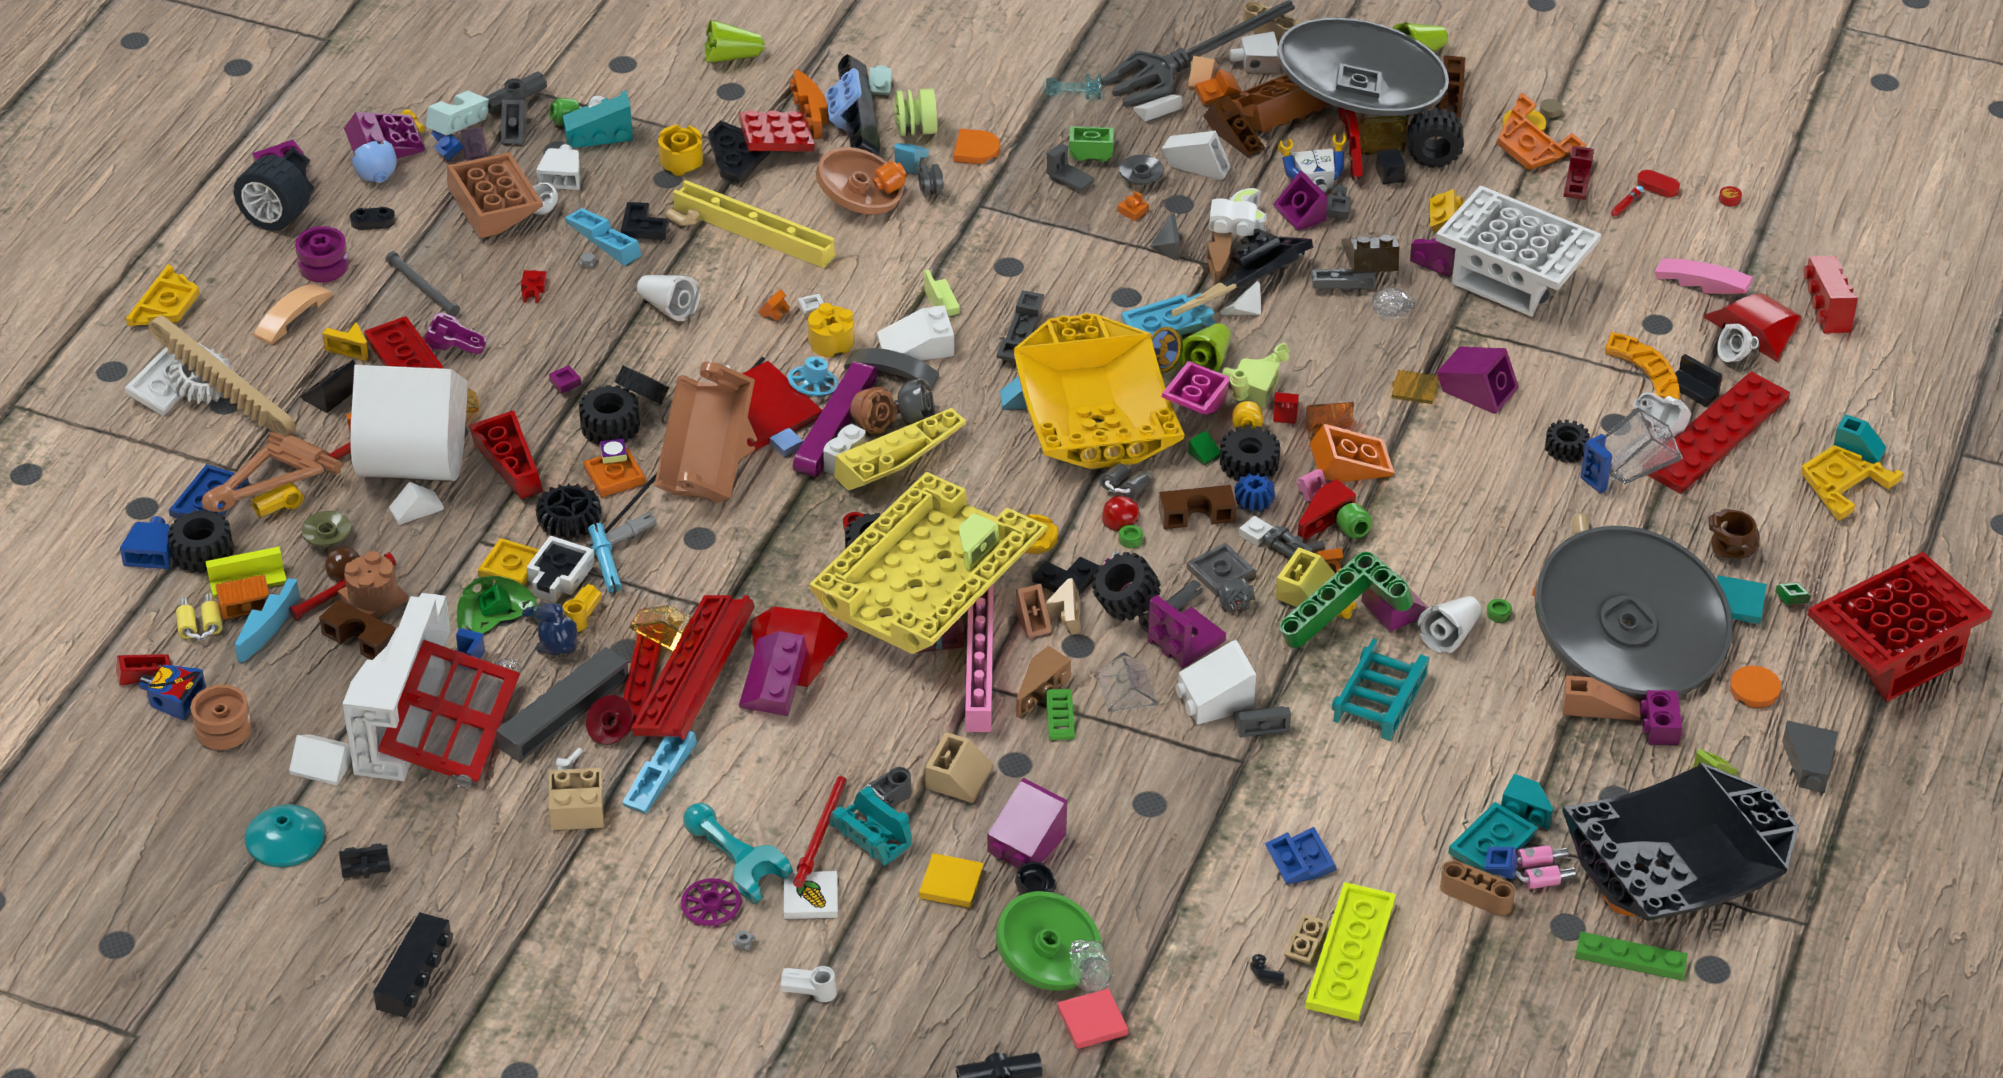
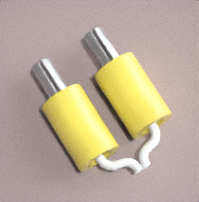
(210, 617)

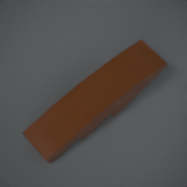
(1453, 98)

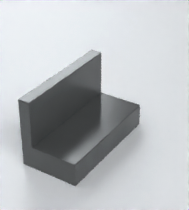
(1263, 721)

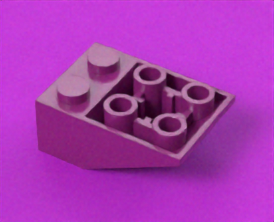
(380, 127)

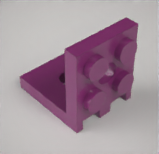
(1174, 630)

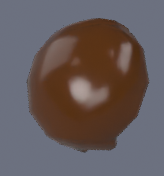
(337, 560)

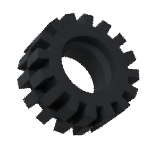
(1566, 431)

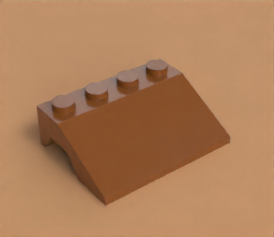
(1275, 103)

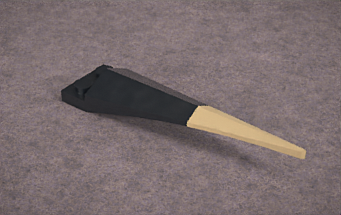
(1261, 267)

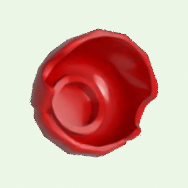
(1120, 512)

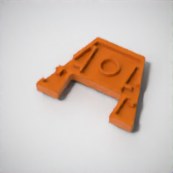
(1528, 142)

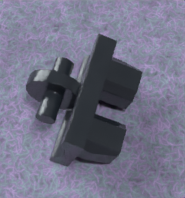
(364, 861)

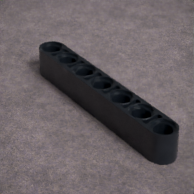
(860, 115)

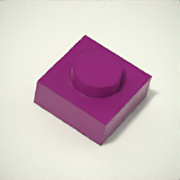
(565, 379)

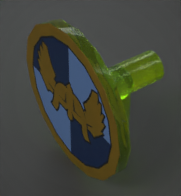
(1167, 347)

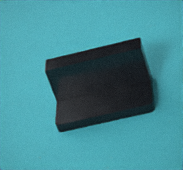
(1698, 380)

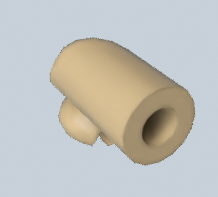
(683, 220)
(1580, 523)

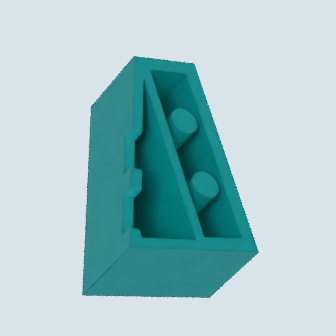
(600, 123)

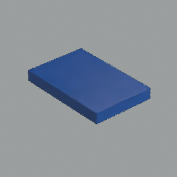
(206, 480)

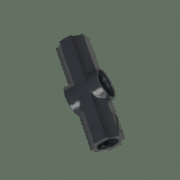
(1001, 1066)

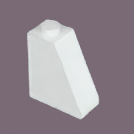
(1197, 154)

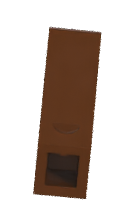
(1232, 126)

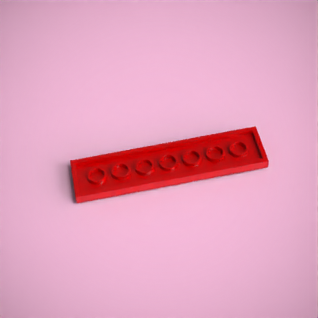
(1721, 429)

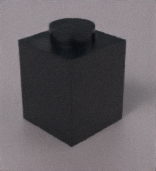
(1390, 166)

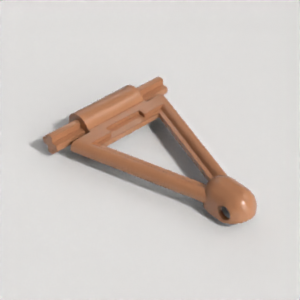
(290, 450)

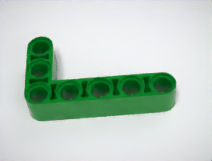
(1343, 594)

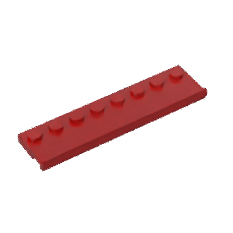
(693, 666)

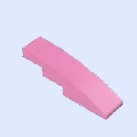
(1710, 277)

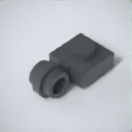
(1338, 203)

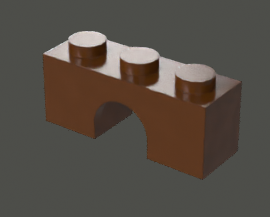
(1214, 501)
(346, 621)

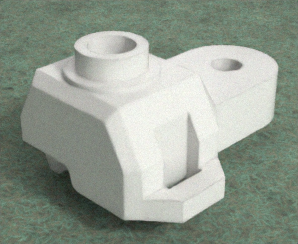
(1668, 410)

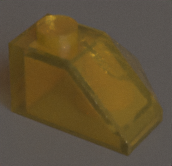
(661, 624)

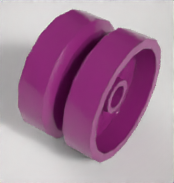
(322, 254)

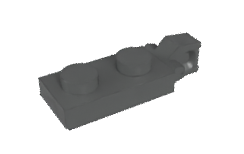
(1341, 278)

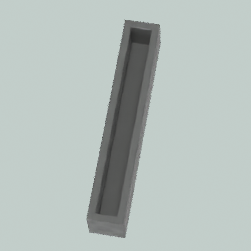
(562, 704)

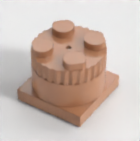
(372, 585)

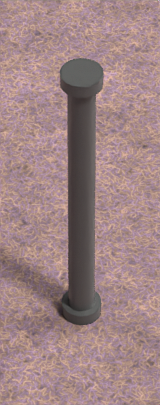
(394, 259)

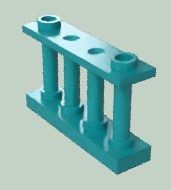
(1397, 705)

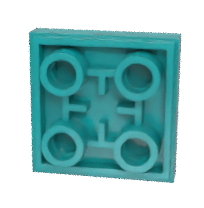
(1744, 598)

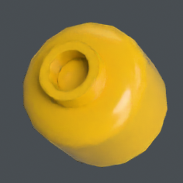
(1247, 414)

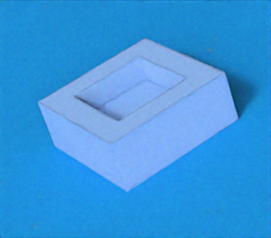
(786, 442)

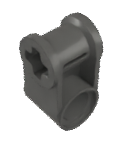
(893, 786)

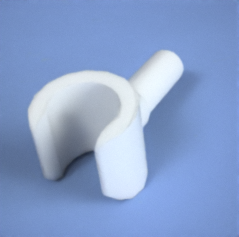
(564, 764)

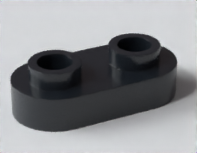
(372, 218)

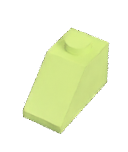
(977, 538)

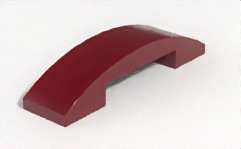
(1579, 173)

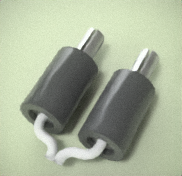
(1129, 488)

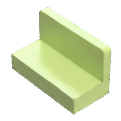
(940, 294)

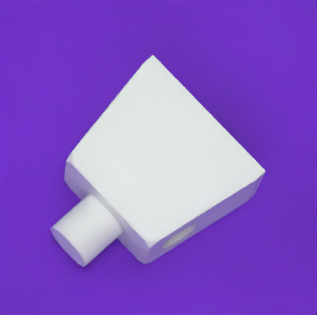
(1257, 53)
(560, 168)

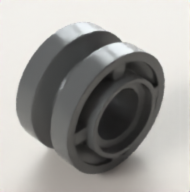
(930, 180)

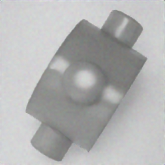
(587, 260)
(743, 940)

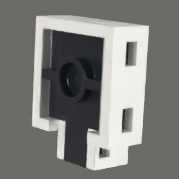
(559, 568)

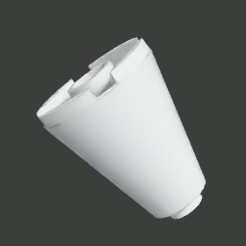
(671, 294)
(1449, 623)

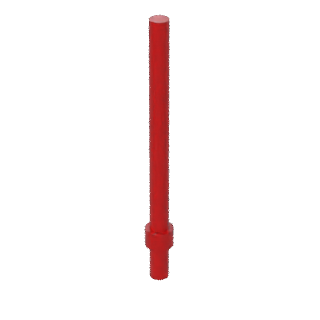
(807, 862)

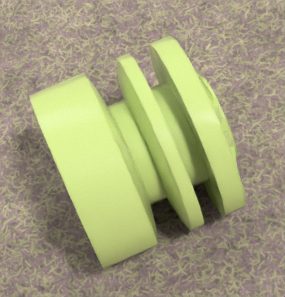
(916, 112)

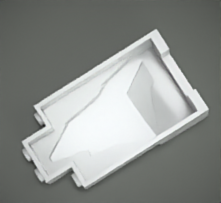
(378, 685)

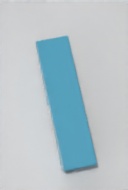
(598, 231)
(658, 772)

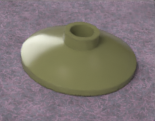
(326, 528)

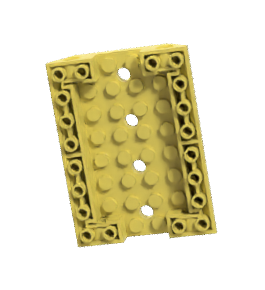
(905, 551)

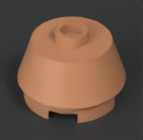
(874, 409)

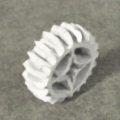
(193, 386)

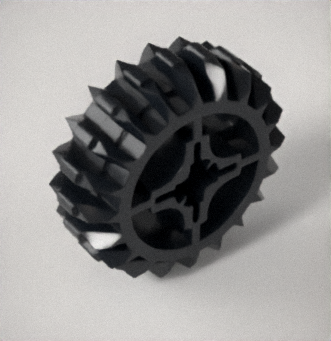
(568, 510)

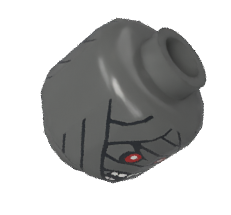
(1236, 594)

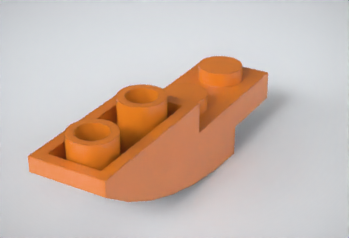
(809, 101)

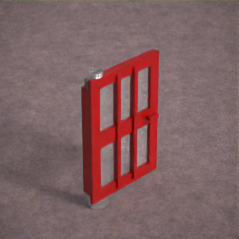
(451, 712)

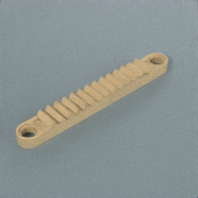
(221, 376)

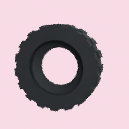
(641, 384)

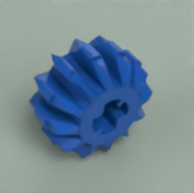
(1254, 492)

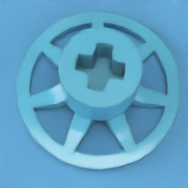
(813, 373)

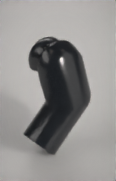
(1263, 973)

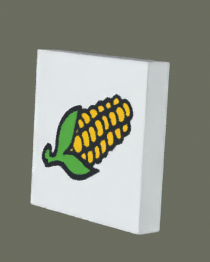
(815, 899)

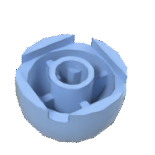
(374, 161)

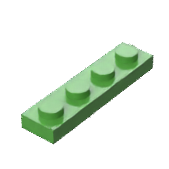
(1631, 956)

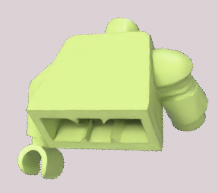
(1257, 378)

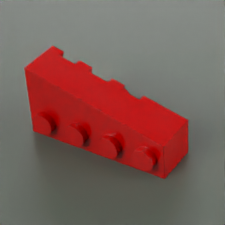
(506, 449)

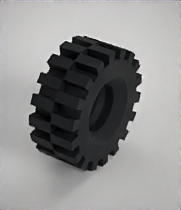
(1238, 463)

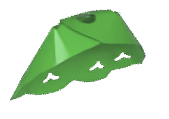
(469, 610)

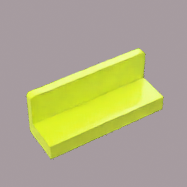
(245, 565)

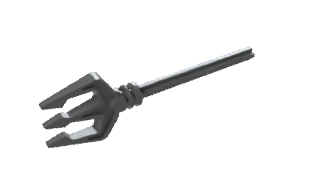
(1162, 68)

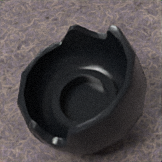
(1034, 878)

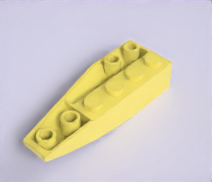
(894, 450)

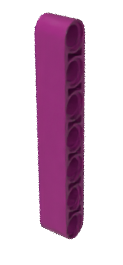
(833, 418)

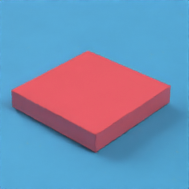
(1092, 1018)

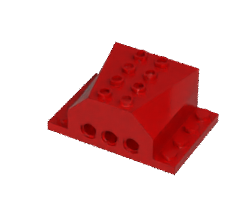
(1903, 624)

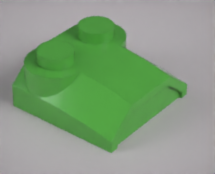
(1091, 143)

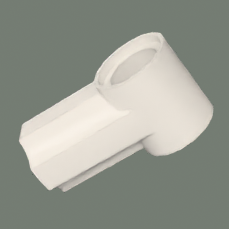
(817, 982)

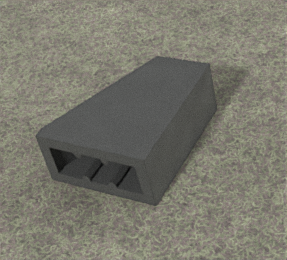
(1810, 754)

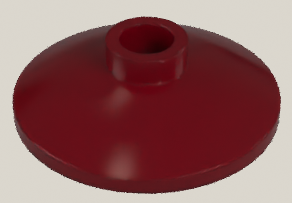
(601, 716)

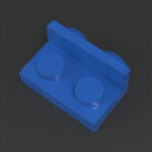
(1596, 463)

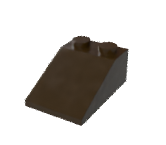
(1372, 253)

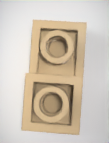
(1306, 939)

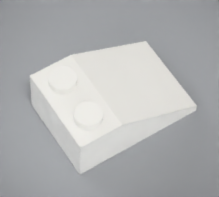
(920, 335)

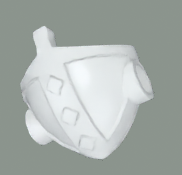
(1739, 343)

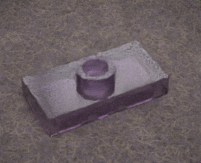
(474, 143)

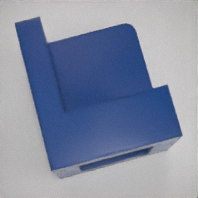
(470, 643)

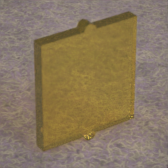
(1415, 386)

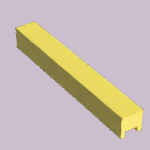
(755, 224)

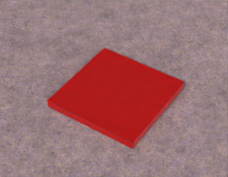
(776, 405)

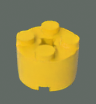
(680, 149)
(831, 330)

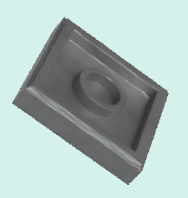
(1220, 565)

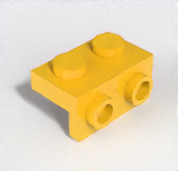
(1443, 208)

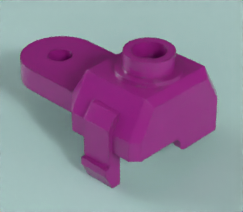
(448, 332)

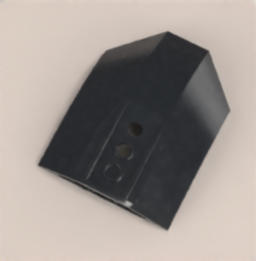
(1703, 825)

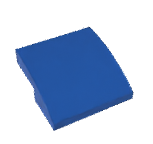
(1300, 856)

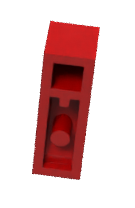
(1324, 508)

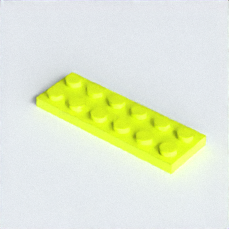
(1350, 951)

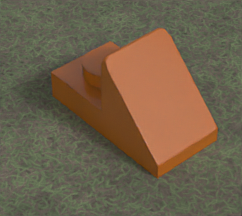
(1217, 88)

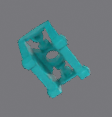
(881, 819)

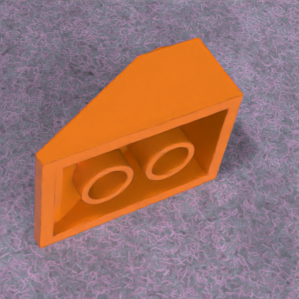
(1350, 455)

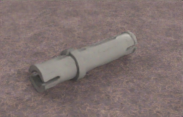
(630, 529)

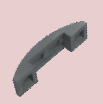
(1023, 324)
(894, 363)

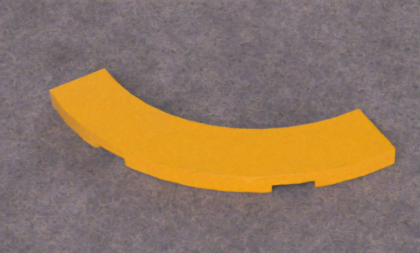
(1648, 360)

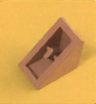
(1032, 611)

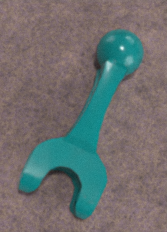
(749, 861)

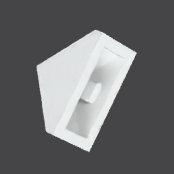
(414, 503)

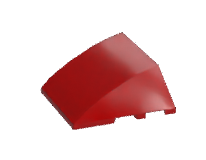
(1763, 318)
(819, 631)

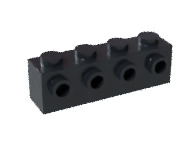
(413, 965)

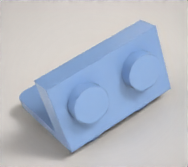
(842, 96)

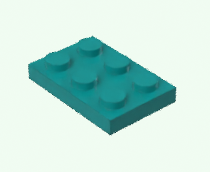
(1492, 829)

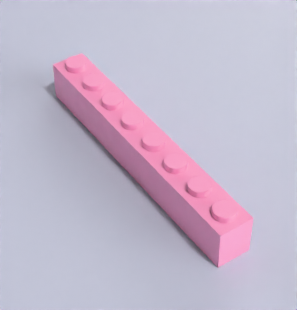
(979, 664)

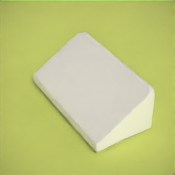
(1159, 107)

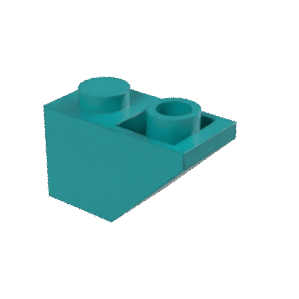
(1859, 438)
(1528, 801)

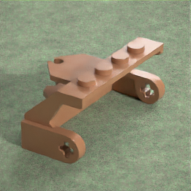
(706, 434)

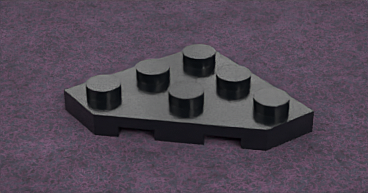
(731, 152)

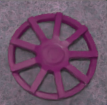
(710, 902)

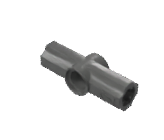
(516, 90)

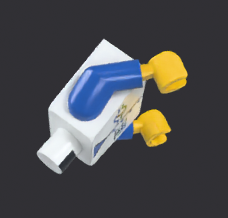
(1319, 165)

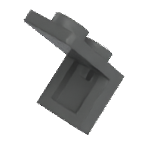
(1060, 169)

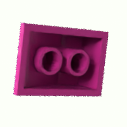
(1198, 388)

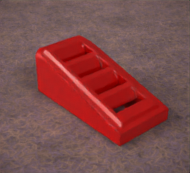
(132, 667)

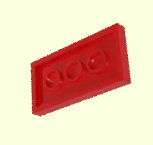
(401, 345)

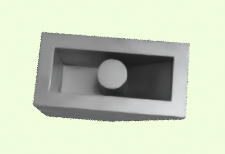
(513, 121)

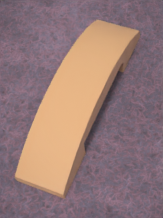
(287, 309)

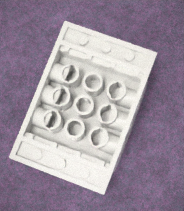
(1513, 249)

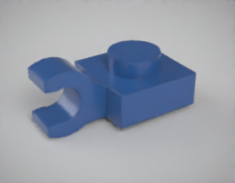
(448, 145)

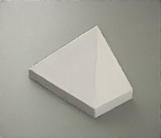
(1245, 302)

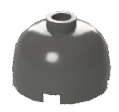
(914, 401)

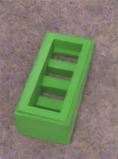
(1060, 718)

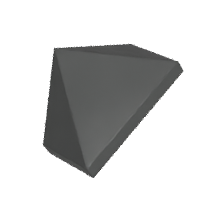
(1167, 239)

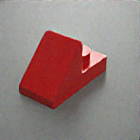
(1285, 407)

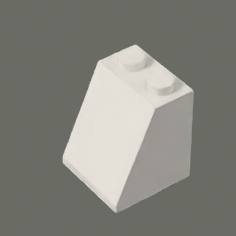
(1218, 684)

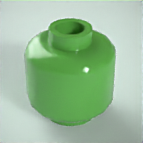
(561, 107)
(1354, 520)

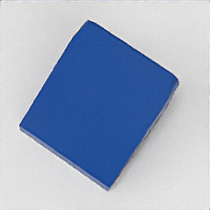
(1501, 861)

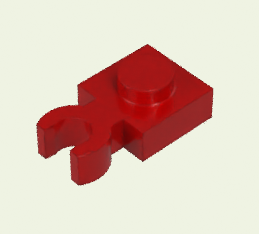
(532, 284)

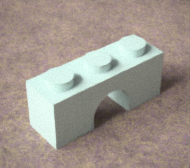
(466, 111)

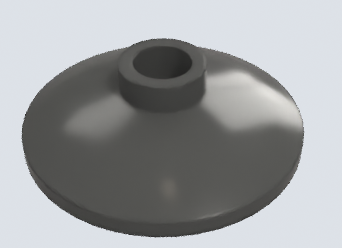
(1141, 169)

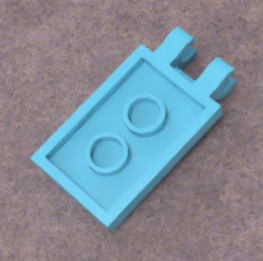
(1159, 315)

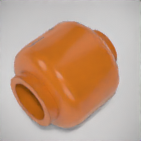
(890, 177)

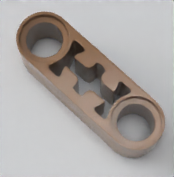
(1477, 888)

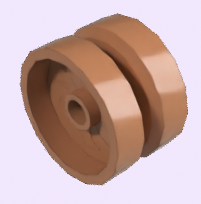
(221, 717)

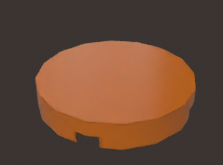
(1755, 686)

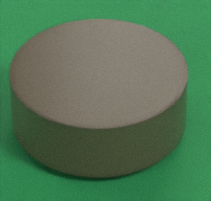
(1550, 108)

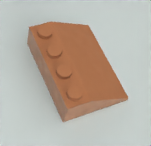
(492, 193)

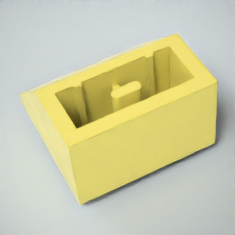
(1302, 577)

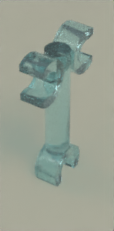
(1090, 86)

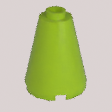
(1430, 35)
(730, 42)
(1207, 347)

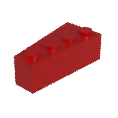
(1831, 294)

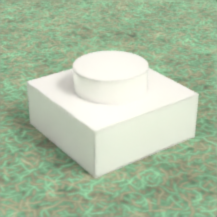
(1255, 530)

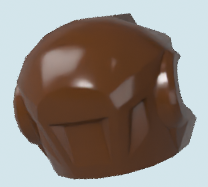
(1737, 538)

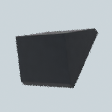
(332, 388)

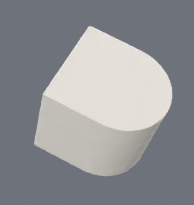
(408, 422)

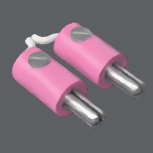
(1542, 876)

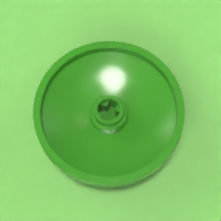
(1037, 937)

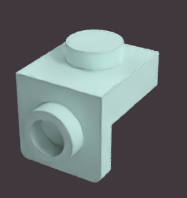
(880, 80)

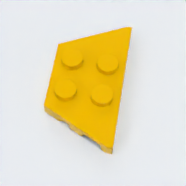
(167, 297)

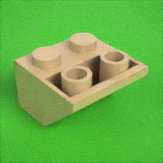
(957, 768)
(576, 799)

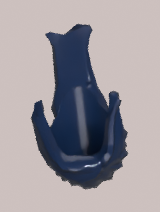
(555, 630)

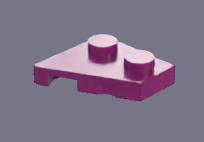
(1433, 255)

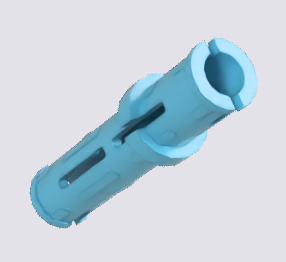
(602, 549)

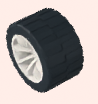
(271, 192)

